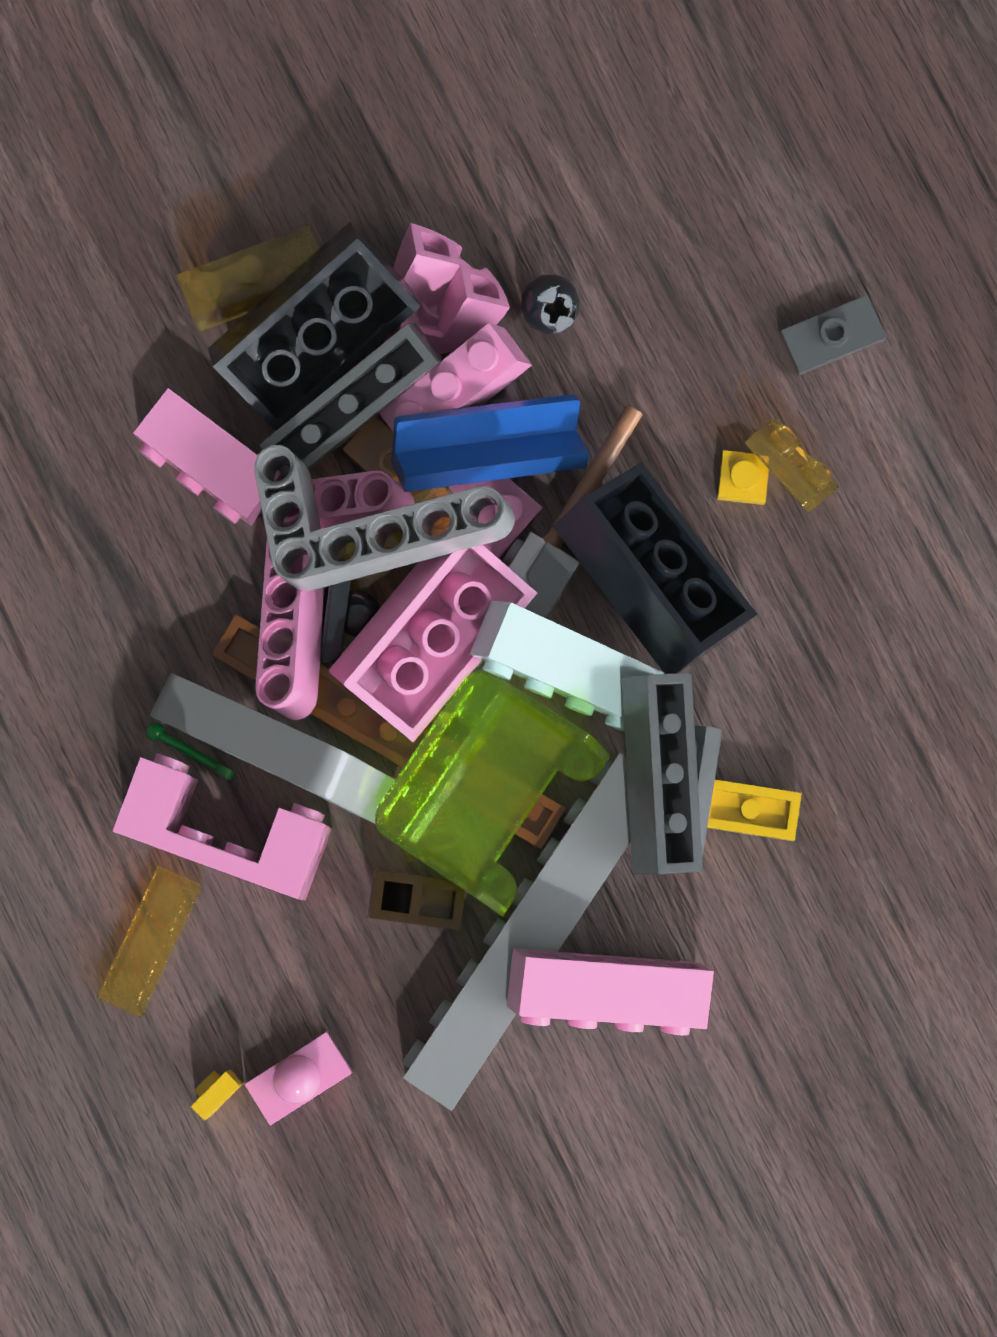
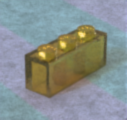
(241, 280)

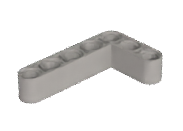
(368, 533)
(272, 746)

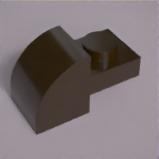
(416, 900)

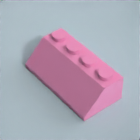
(423, 636)

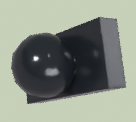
(344, 613)

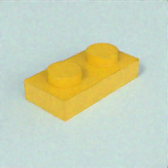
(754, 810)

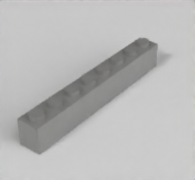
(541, 921)

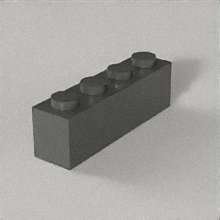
(356, 397)
(662, 774)

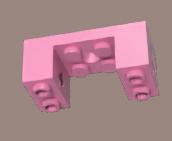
(155, 815)

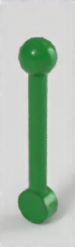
(156, 732)

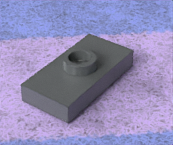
(832, 335)

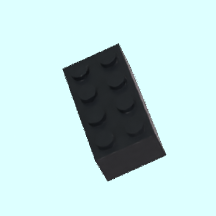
(313, 327)
(654, 569)

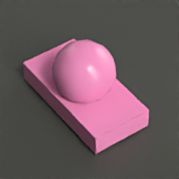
(298, 1078)

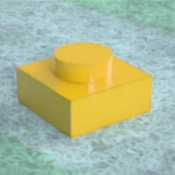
(742, 478)
(215, 1092)

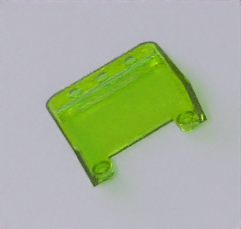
(480, 781)

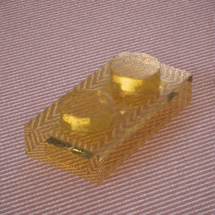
(792, 465)

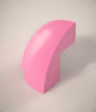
(451, 293)

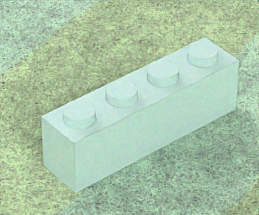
(555, 661)

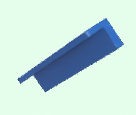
(487, 443)

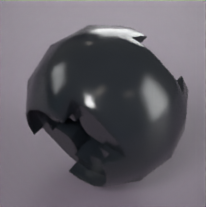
(543, 291)

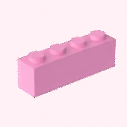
(609, 990)

